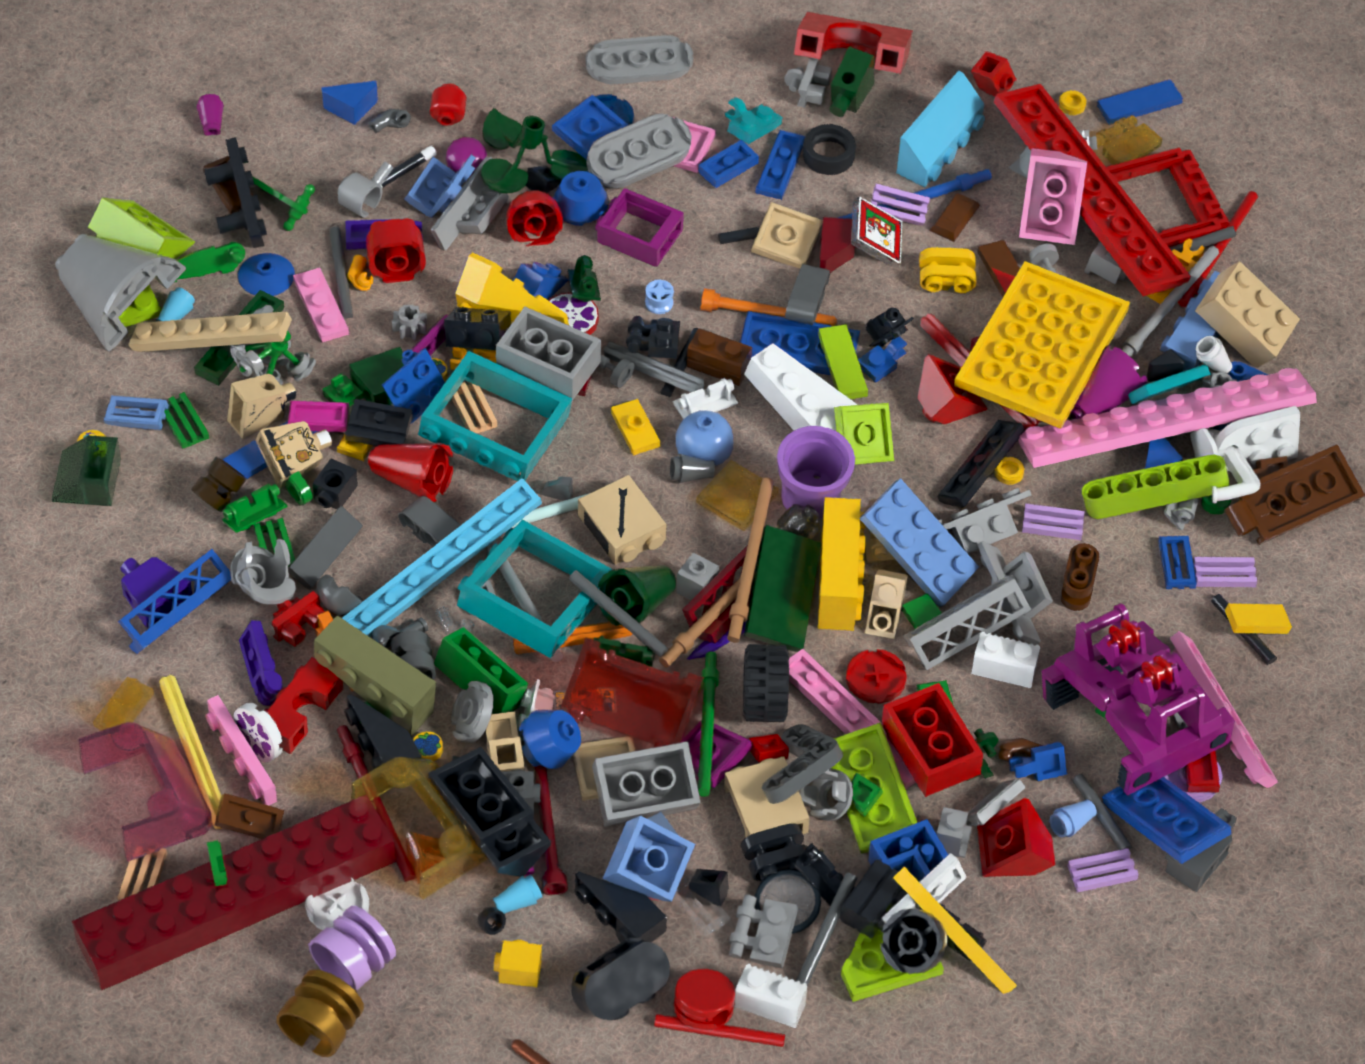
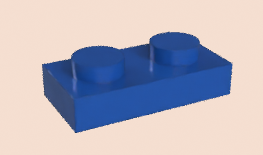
(728, 164)

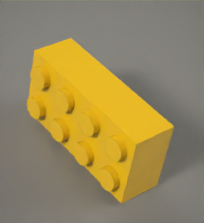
(841, 564)

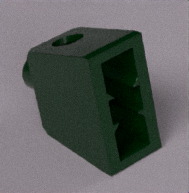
(852, 82)
(373, 372)

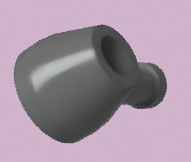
(384, 634)

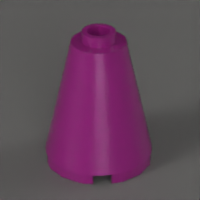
(1109, 383)

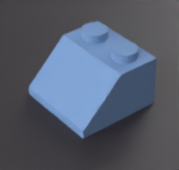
(649, 859)

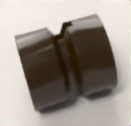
(219, 484)

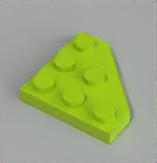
(869, 973)

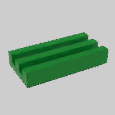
(174, 403)
(269, 527)

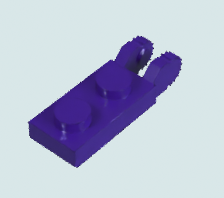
(259, 663)

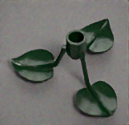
(503, 132)

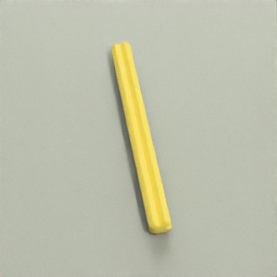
(191, 744)

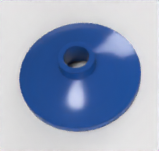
(272, 281)

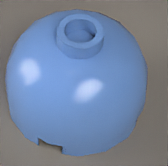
(705, 436)

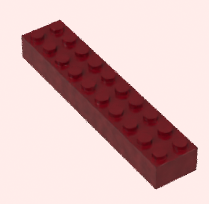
(261, 883)

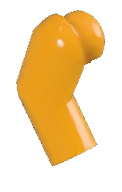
(357, 276)

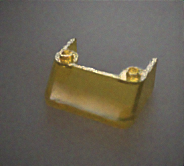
(455, 843)

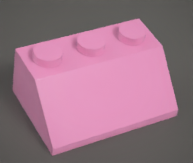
(1052, 197)

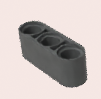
(807, 294)
(428, 521)

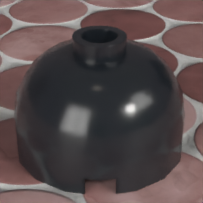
(913, 941)

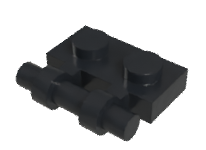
(658, 339)

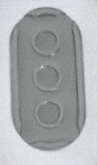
(639, 59)
(639, 150)

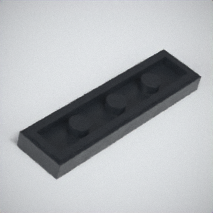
(981, 463)

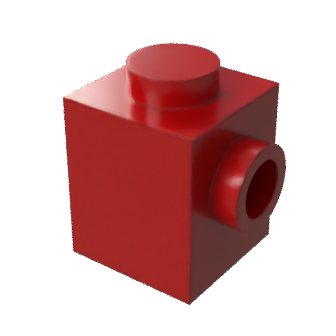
(993, 74)

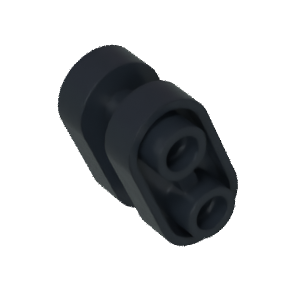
(773, 850)

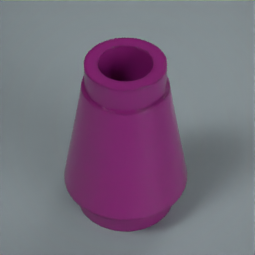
(210, 113)

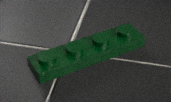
(218, 360)

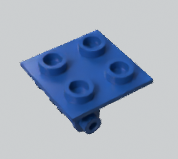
(415, 383)

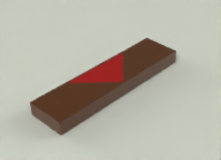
(999, 264)

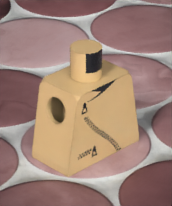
(257, 403)

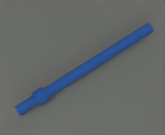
(962, 182)

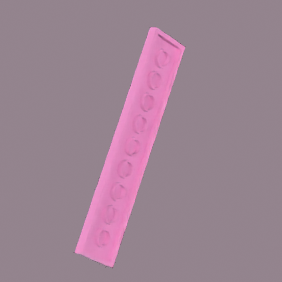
(1166, 417)

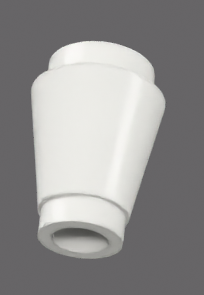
(1213, 354)

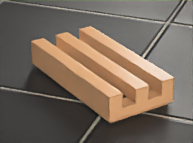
(465, 390)
(160, 855)

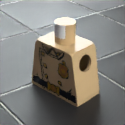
(291, 449)

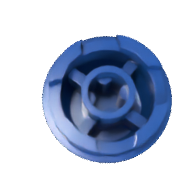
(581, 198)
(550, 738)

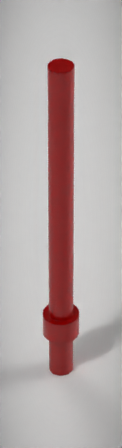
(1235, 221)

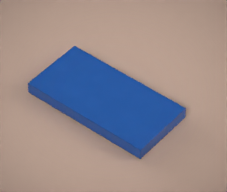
(793, 337)
(1169, 818)

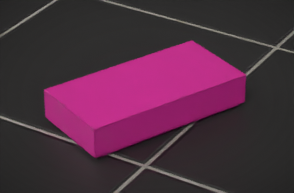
(320, 415)

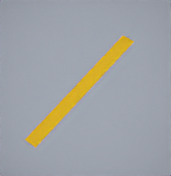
(955, 931)

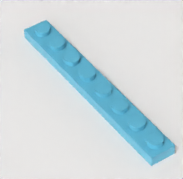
(444, 558)

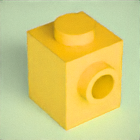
(519, 963)

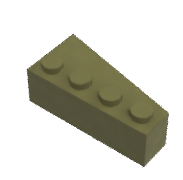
(376, 674)

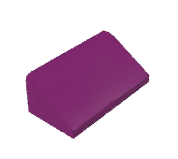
(432, 338)

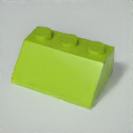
(137, 227)

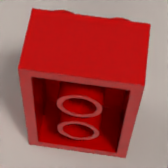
(932, 739)

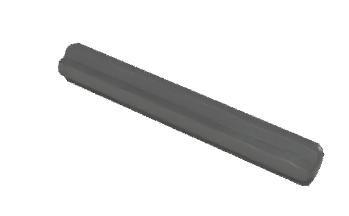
(654, 368)

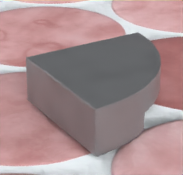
(559, 489)

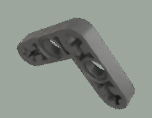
(815, 756)

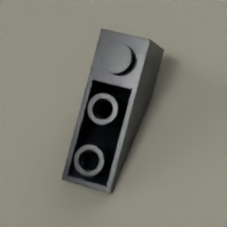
(379, 733)
(623, 909)

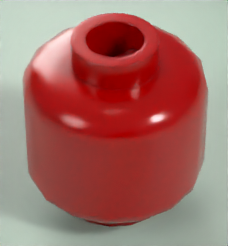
(448, 104)

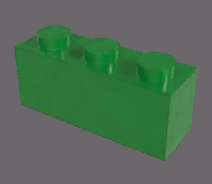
(468, 660)

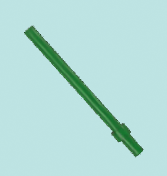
(710, 682)

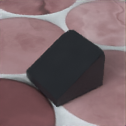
(541, 179)
(1164, 366)
(710, 885)

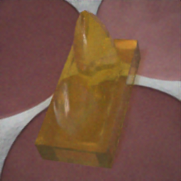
(124, 704)

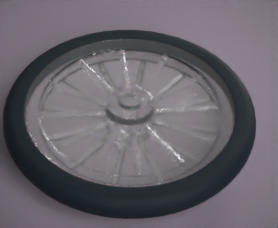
(791, 888)

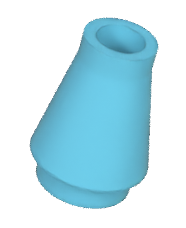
(177, 305)
(518, 895)

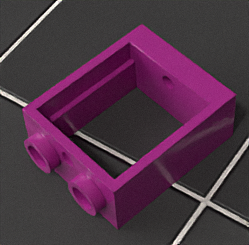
(645, 208)

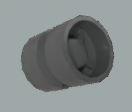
(416, 650)

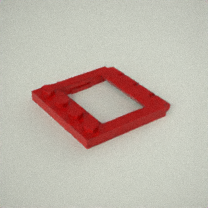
(1192, 186)

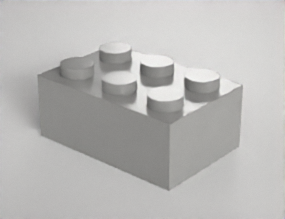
(549, 352)
(646, 783)

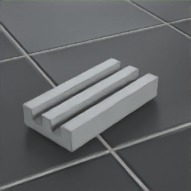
(994, 802)

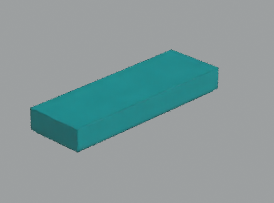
(1168, 384)

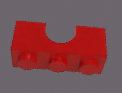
(310, 685)

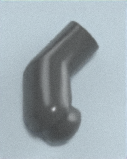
(390, 118)

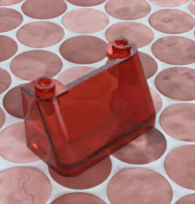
(631, 696)

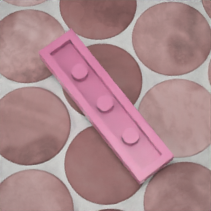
(246, 760)

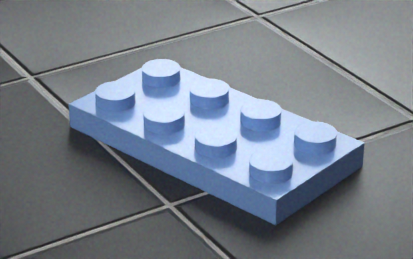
(919, 542)

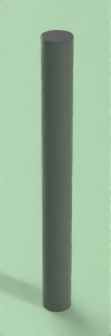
(340, 272)
(618, 613)
(826, 929)

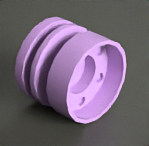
(353, 947)

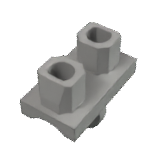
(805, 82)

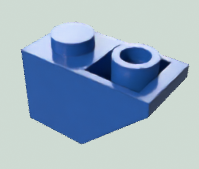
(541, 279)

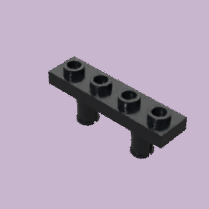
(247, 215)

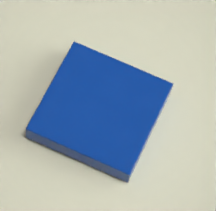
(587, 124)

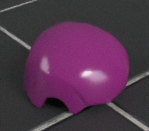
(460, 151)

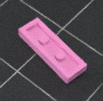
(321, 305)

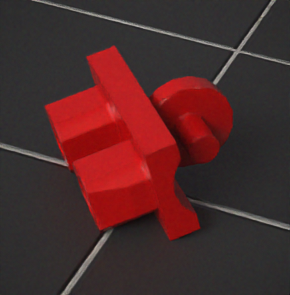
(293, 615)

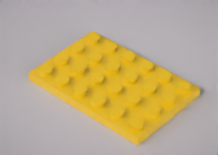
(1042, 344)

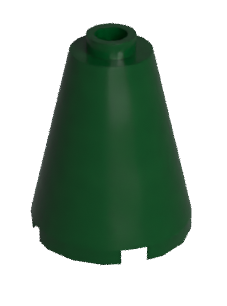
(637, 589)

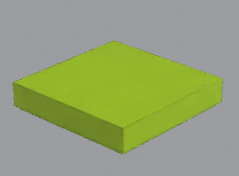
(867, 431)

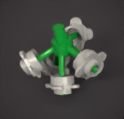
(274, 352)

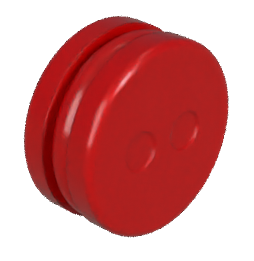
(704, 999)

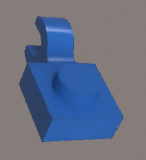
(880, 362)
(1045, 762)

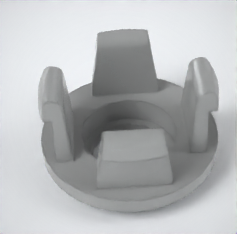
(816, 795)

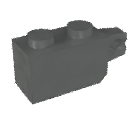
(1200, 867)

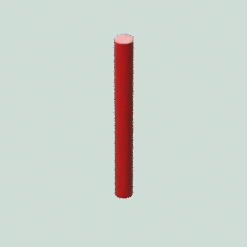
(724, 1031)

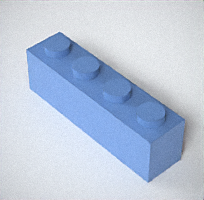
(1190, 329)

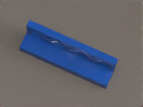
(180, 611)

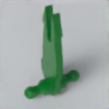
(298, 206)
(212, 260)

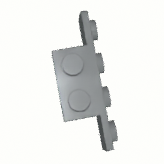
(469, 211)
(988, 524)
(1029, 581)

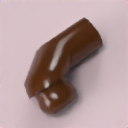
(1017, 745)

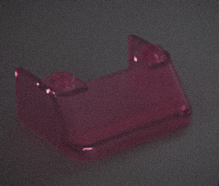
(176, 811)

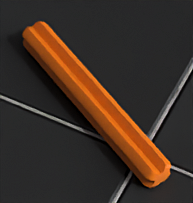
(578, 637)

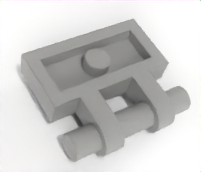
(772, 935)

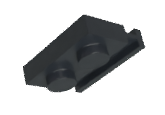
(378, 423)

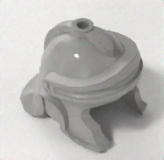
(263, 574)

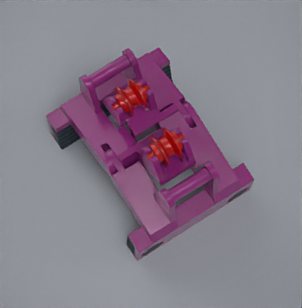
(1148, 677)

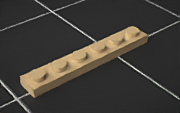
(210, 331)

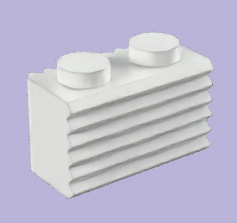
(1005, 660)
(770, 995)

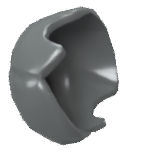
(336, 599)

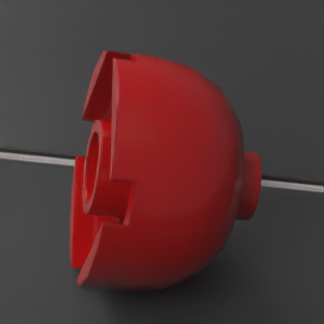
(534, 213)

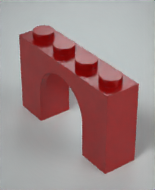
(827, 32)

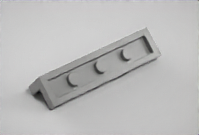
(959, 613)

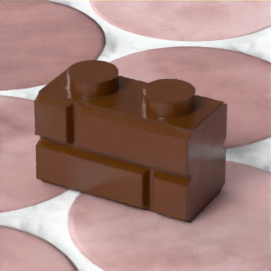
(718, 356)

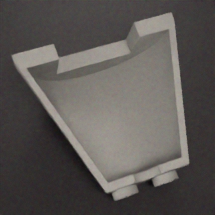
(108, 278)

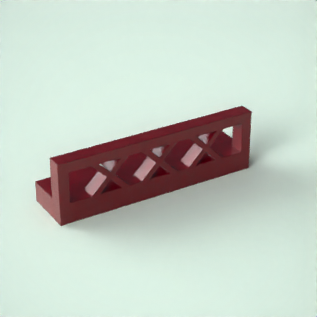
(707, 597)

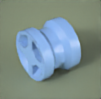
(654, 292)

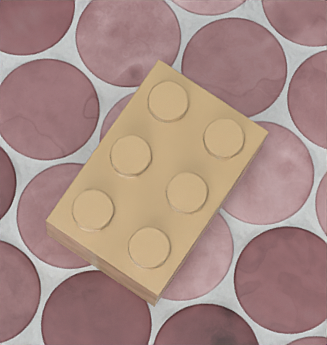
(1247, 314)

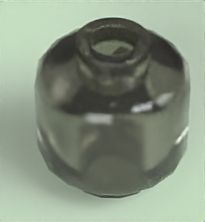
(800, 521)

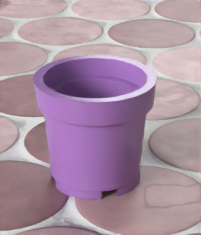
(813, 453)

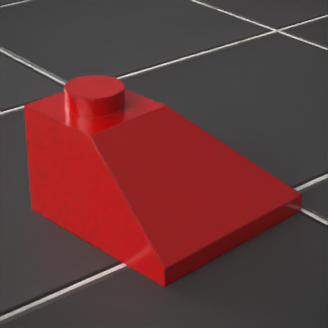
(940, 397)
(1015, 842)

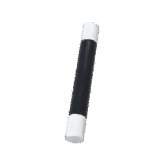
(409, 165)

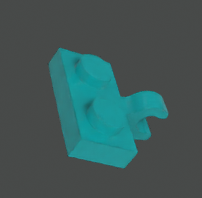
(753, 123)

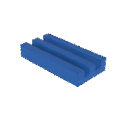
(1179, 581)

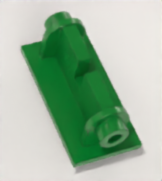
(242, 515)

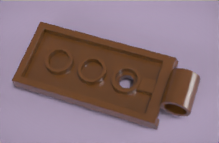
(1303, 492)

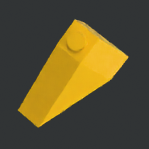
(487, 288)

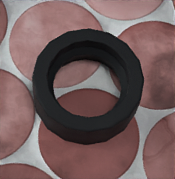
(824, 164)

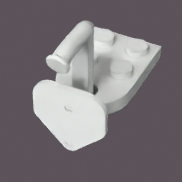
(1247, 442)

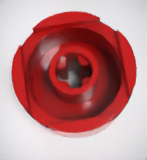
(395, 250)

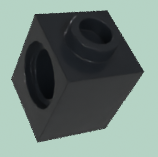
(334, 484)

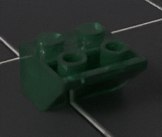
(88, 472)

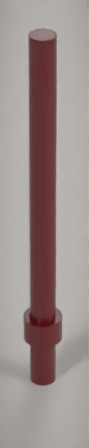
(355, 755)

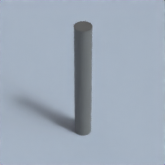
(1208, 239)
(1102, 813)

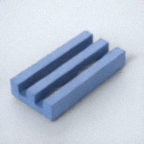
(134, 416)

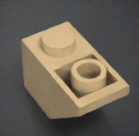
(886, 603)

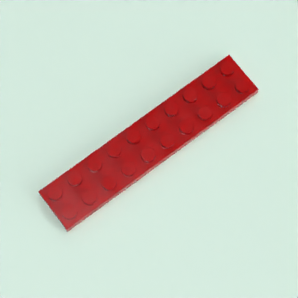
(1104, 202)

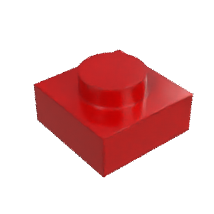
(768, 747)

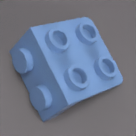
(438, 186)

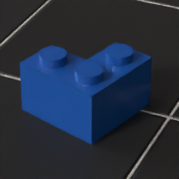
(911, 847)

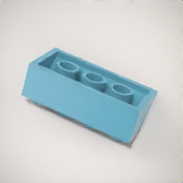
(940, 131)

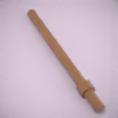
(740, 610)
(685, 641)

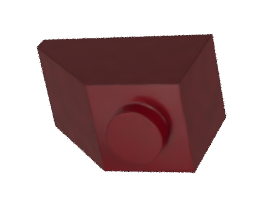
(836, 243)

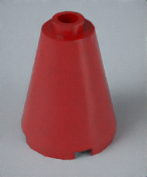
(414, 467)

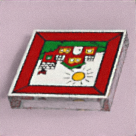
(876, 232)

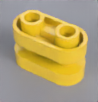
(947, 268)

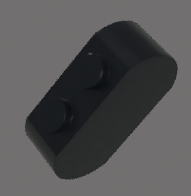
(620, 979)

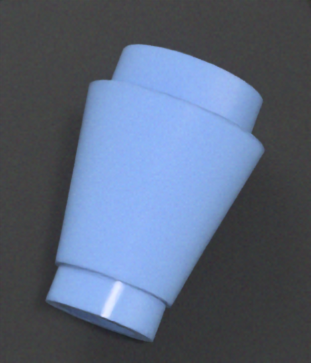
(1072, 818)

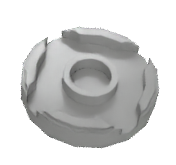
(472, 712)

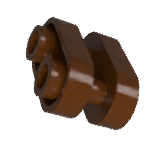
(1079, 577)

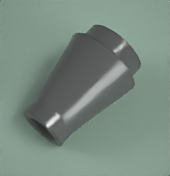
(690, 468)

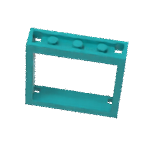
(511, 387)
(513, 620)

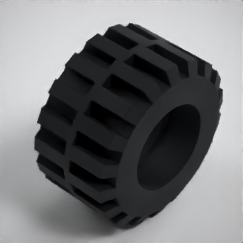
(765, 683)

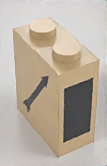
(622, 520)

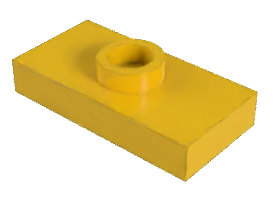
(635, 427)

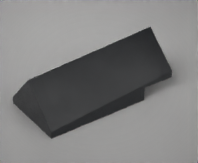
(491, 812)

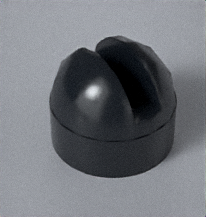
(497, 915)

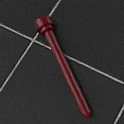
(554, 879)

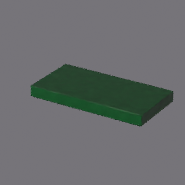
(782, 589)

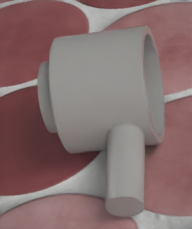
(358, 190)

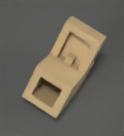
(503, 742)

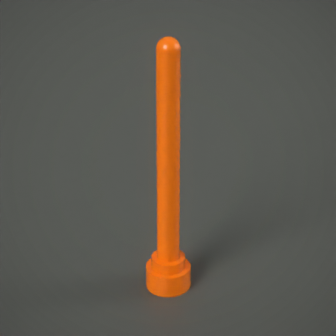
(713, 301)

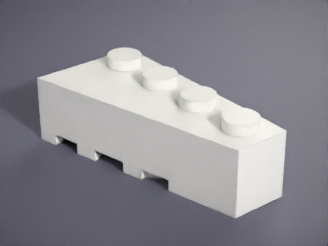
(794, 390)

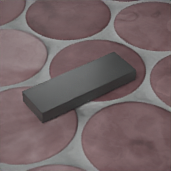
(324, 547)

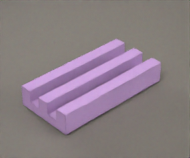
(902, 195)
(1054, 517)
(1225, 567)
(1104, 858)

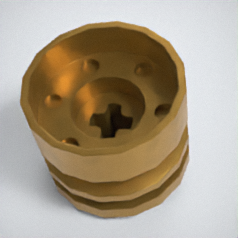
(322, 1008)

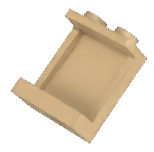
(751, 803)

